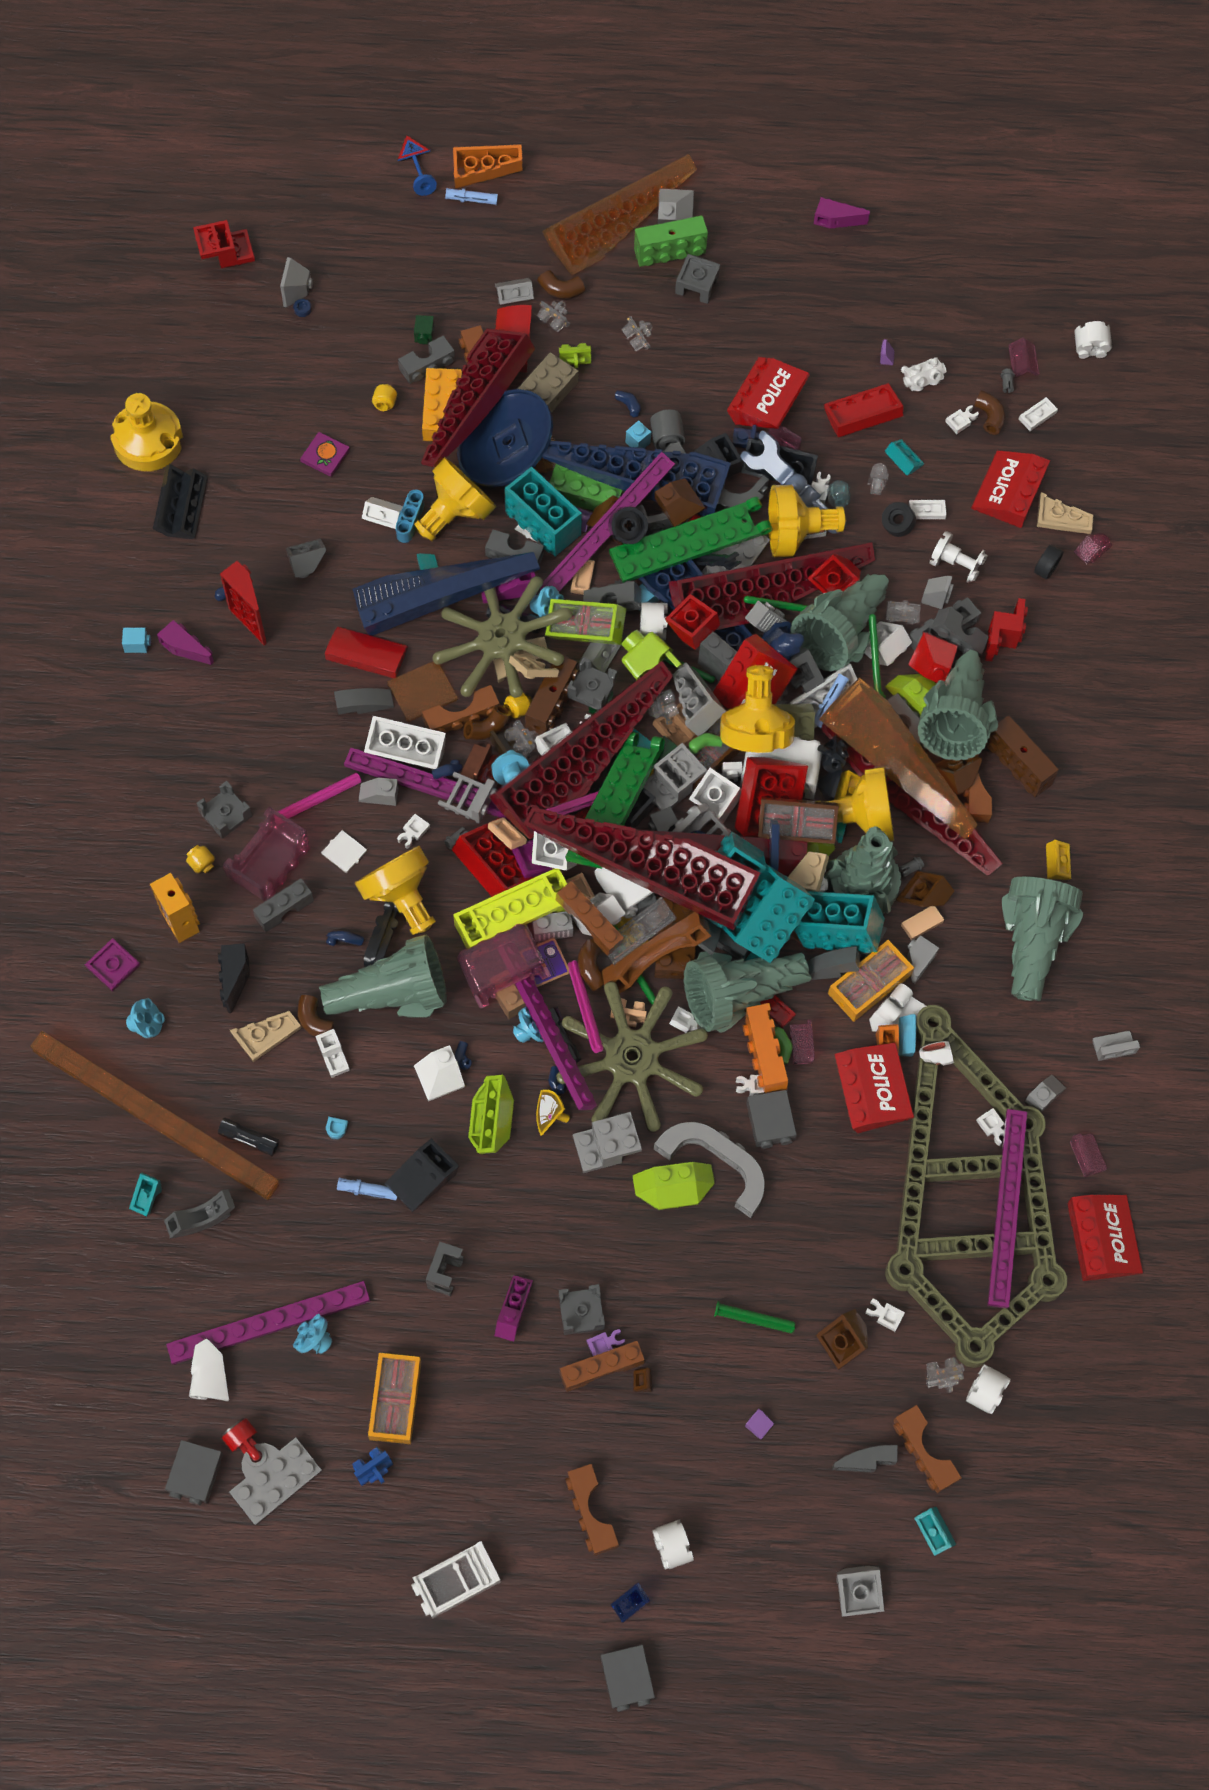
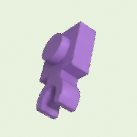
(602, 1343)

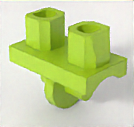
(575, 355)

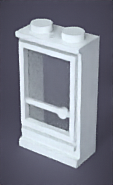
(455, 1580)

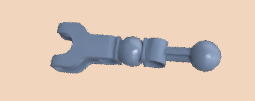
(782, 471)

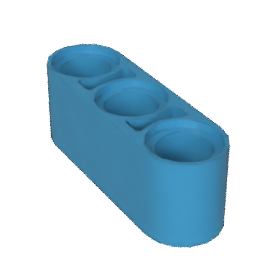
(409, 508)

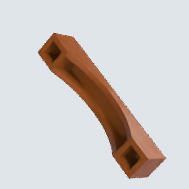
(978, 801)
(685, 933)

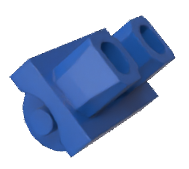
(373, 1469)

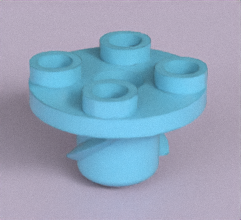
(541, 602)
(508, 766)
(145, 1018)
(527, 1028)
(313, 1336)

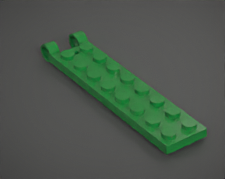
(688, 541)
(622, 786)

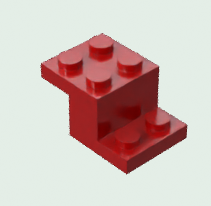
(230, 247)
(1006, 629)

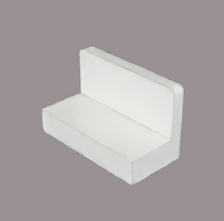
(381, 512)

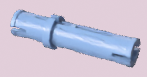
(471, 196)
(832, 695)
(358, 1187)

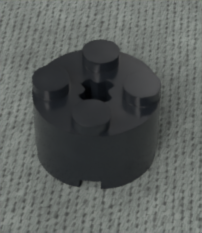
(632, 534)

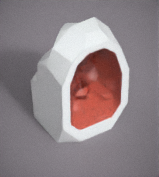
(937, 1053)

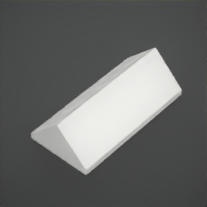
(818, 694)
(405, 742)

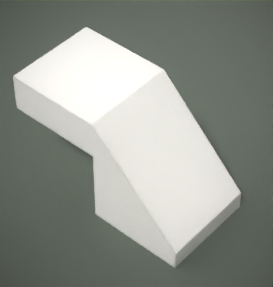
(332, 1053)

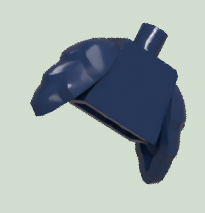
(782, 640)

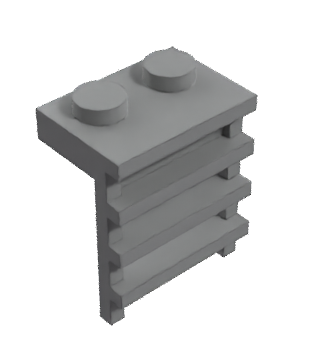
(480, 802)
(697, 818)

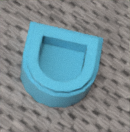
(336, 1127)

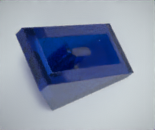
(631, 1602)

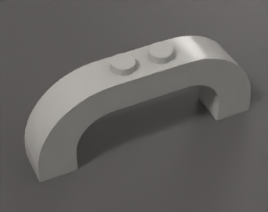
(723, 1148)

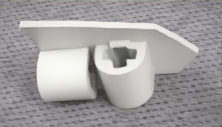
(897, 1005)
(208, 1373)

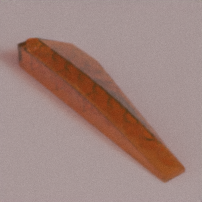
(601, 226)
(879, 735)

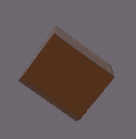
(642, 1380)

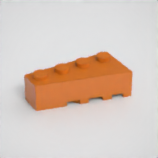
(485, 163)
(765, 1049)

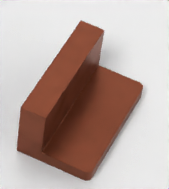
(477, 759)

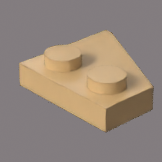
(531, 668)
(810, 871)

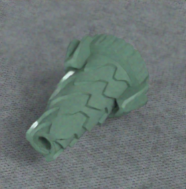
(836, 621)
(954, 719)
(867, 870)
(1041, 916)
(405, 979)
(723, 988)

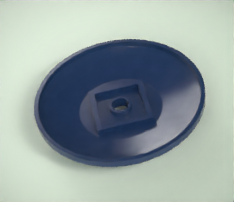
(518, 417)

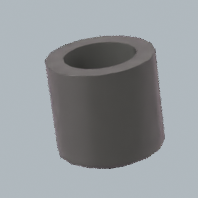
(667, 428)

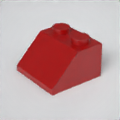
(693, 621)

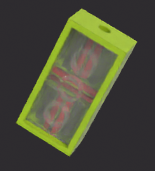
(589, 622)

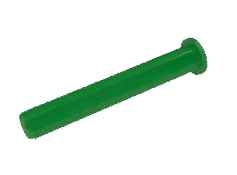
(754, 1318)

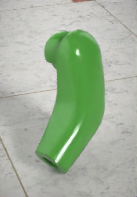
(703, 741)
(785, 1044)

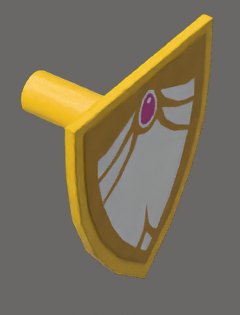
(548, 1110)

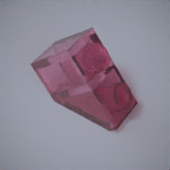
(1093, 547)

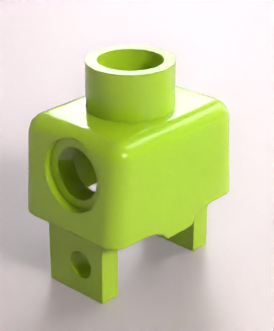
(646, 653)

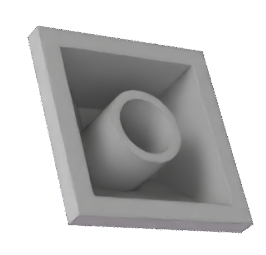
(675, 205)
(295, 282)

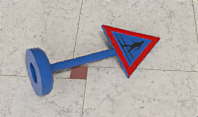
(424, 183)

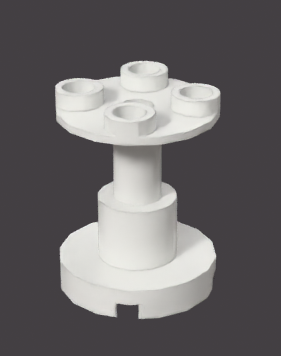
(950, 553)

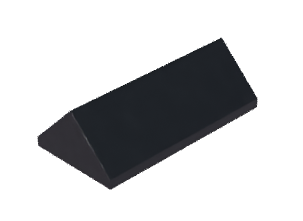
(801, 461)

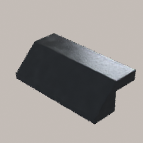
(180, 502)

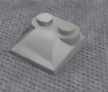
(860, 1590)

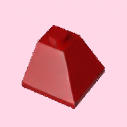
(835, 574)
(933, 657)

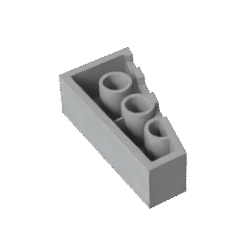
(698, 701)

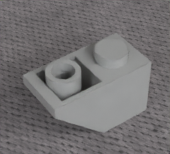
(937, 591)

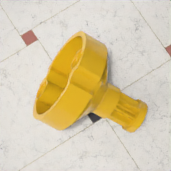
(145, 433)
(456, 497)
(794, 520)
(757, 723)
(868, 803)
(398, 884)

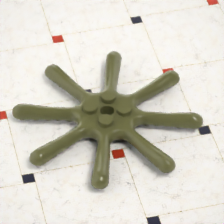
(496, 646)
(646, 1049)

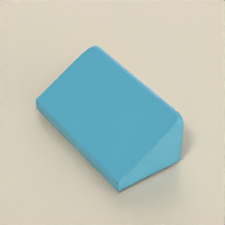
(907, 1035)

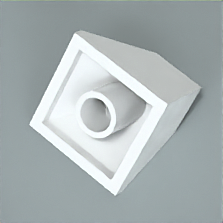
(439, 1073)

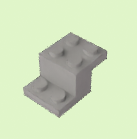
(674, 777)
(607, 1142)

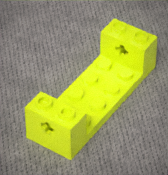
(512, 907)

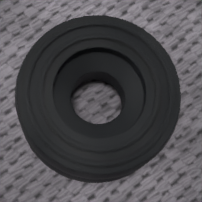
(905, 526)
(1048, 562)

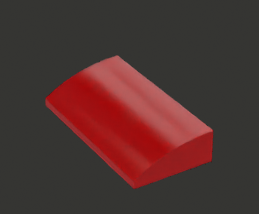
(515, 319)
(863, 410)
(365, 652)

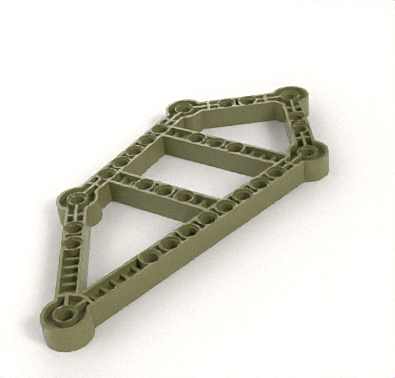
(913, 1251)

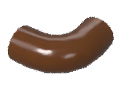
(560, 288)
(994, 411)
(481, 729)
(588, 965)
(308, 1016)

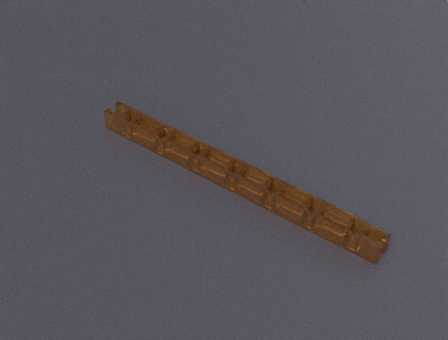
(155, 1115)

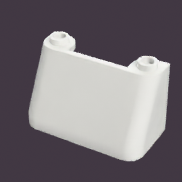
(624, 891)

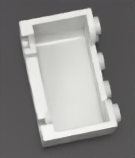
(799, 752)

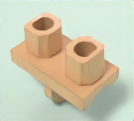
(634, 1015)

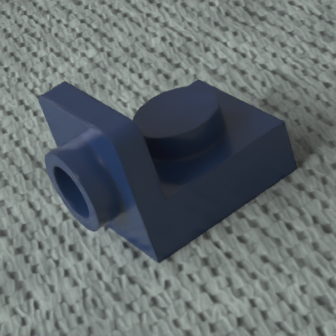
(741, 436)

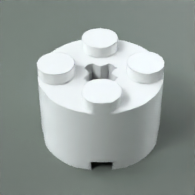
(1093, 340)
(653, 619)
(987, 1389)
(672, 1544)

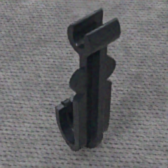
(725, 560)
(381, 934)

